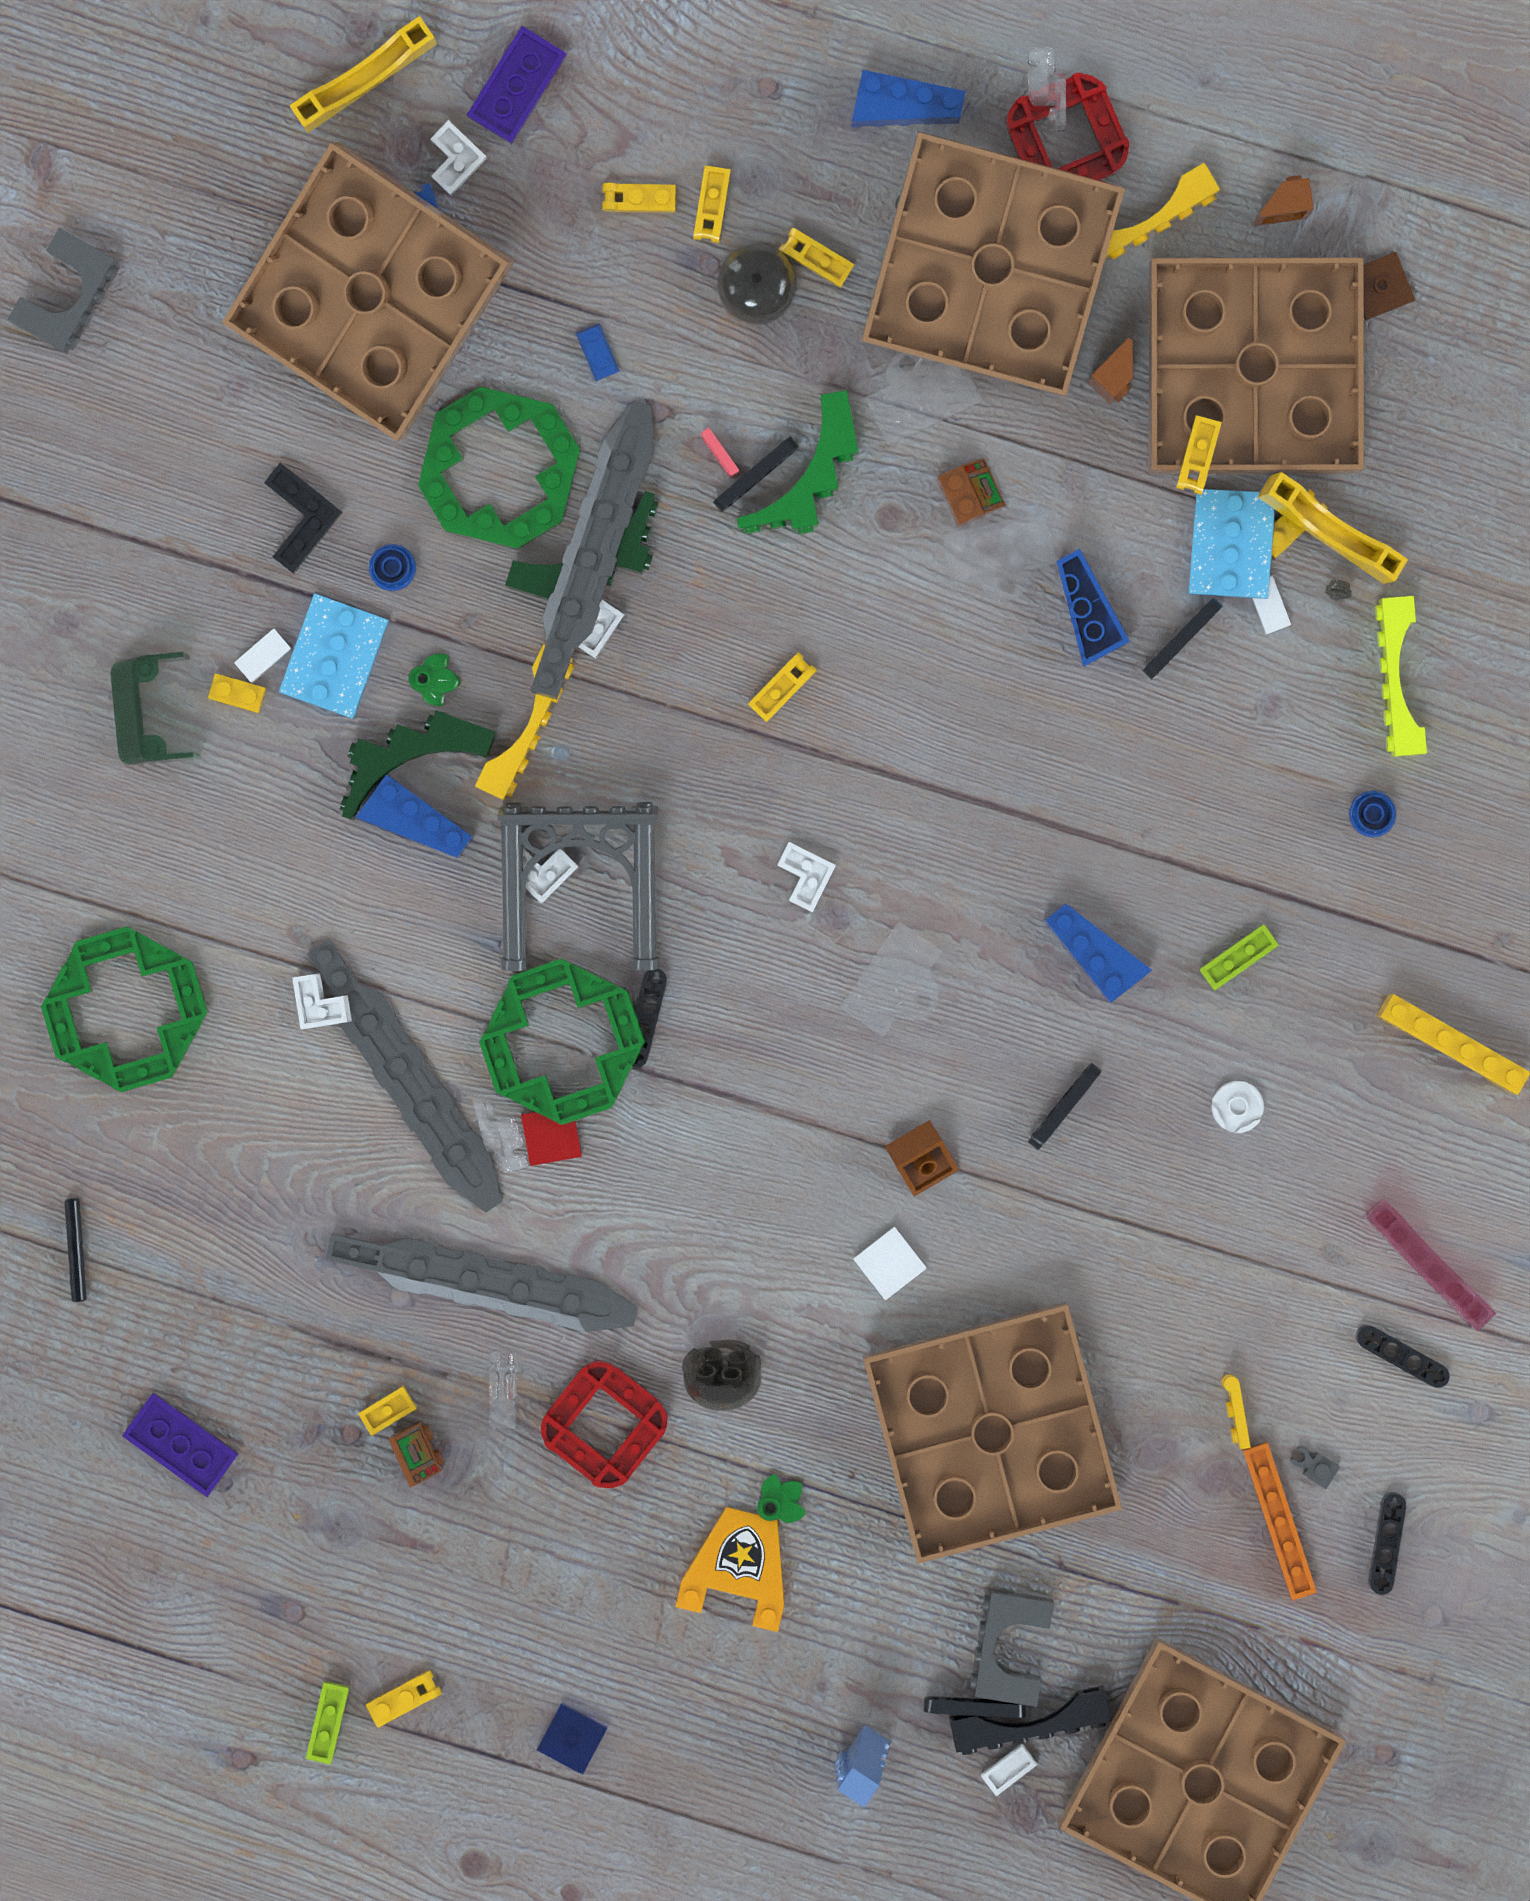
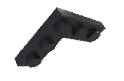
(317, 519)

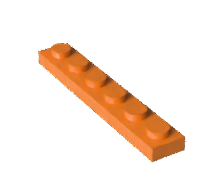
(1279, 1521)

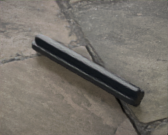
(75, 1250)

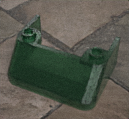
(132, 744)

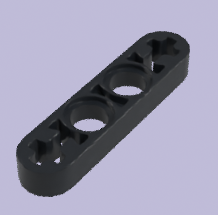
(756, 474)
(1182, 638)
(649, 1018)
(1064, 1106)
(1402, 1356)
(1382, 1542)
(973, 1707)

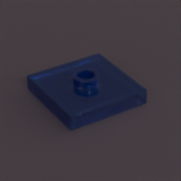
(572, 1738)

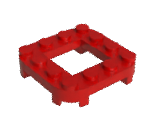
(1102, 119)
(578, 1453)

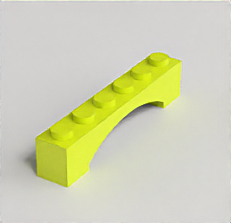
(1405, 735)

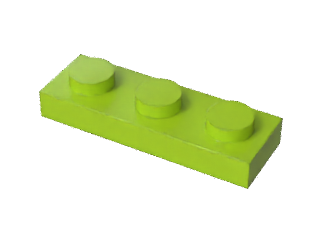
(1238, 957)
(327, 1722)

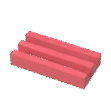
(720, 453)

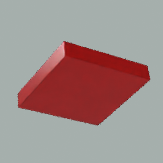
(549, 1140)

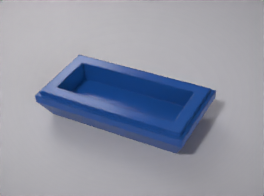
(597, 352)

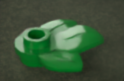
(438, 679)
(783, 1497)

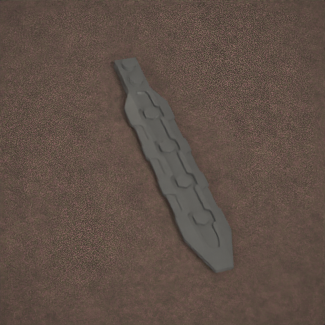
(594, 545)
(411, 1084)
(488, 1282)

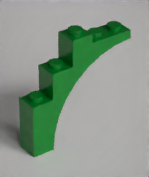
(798, 506)

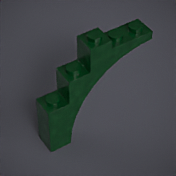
(541, 579)
(375, 762)

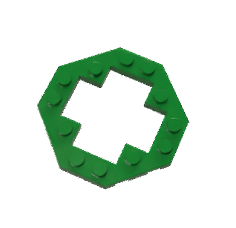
(443, 454)
(151, 959)
(511, 1016)

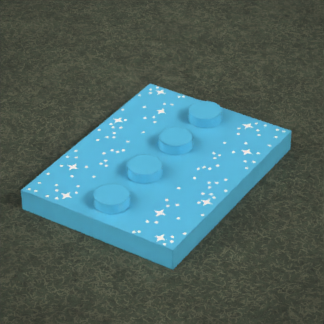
(1231, 545)
(334, 656)

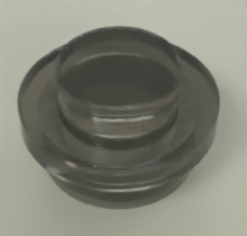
(1338, 590)

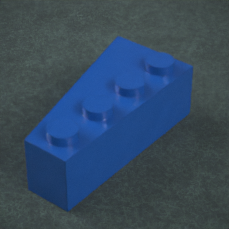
(904, 102)
(1091, 614)
(408, 815)
(1099, 956)

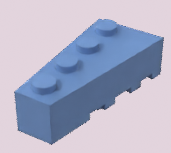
(861, 1766)

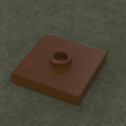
(1385, 286)

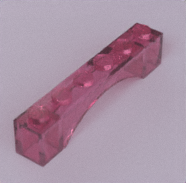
(1429, 1265)

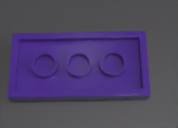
(516, 85)
(180, 1444)

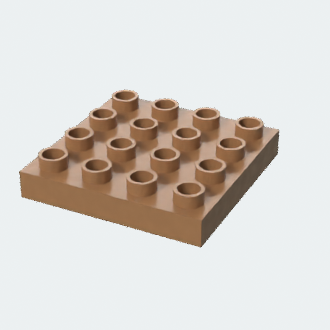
(992, 263)
(367, 291)
(1266, 354)
(992, 1432)
(1200, 1779)

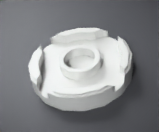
(1237, 1106)

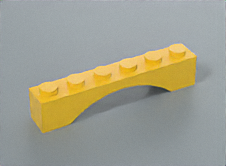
(339, 93)
(1192, 190)
(1302, 509)
(500, 773)
(1453, 1044)

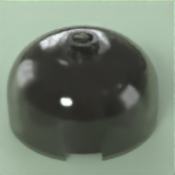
(760, 301)
(719, 1387)

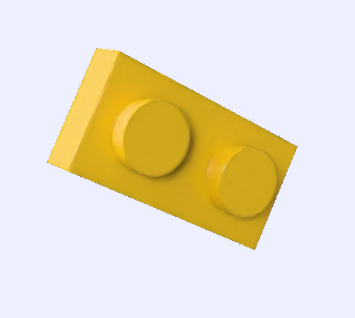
(237, 693)
(387, 1410)

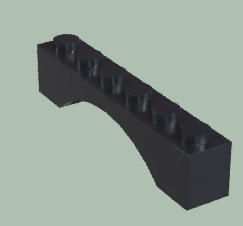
(1083, 1709)

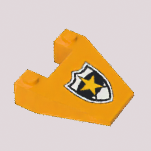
(738, 1559)

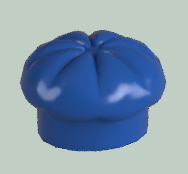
(392, 567)
(1372, 813)

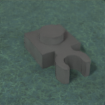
(1317, 1468)

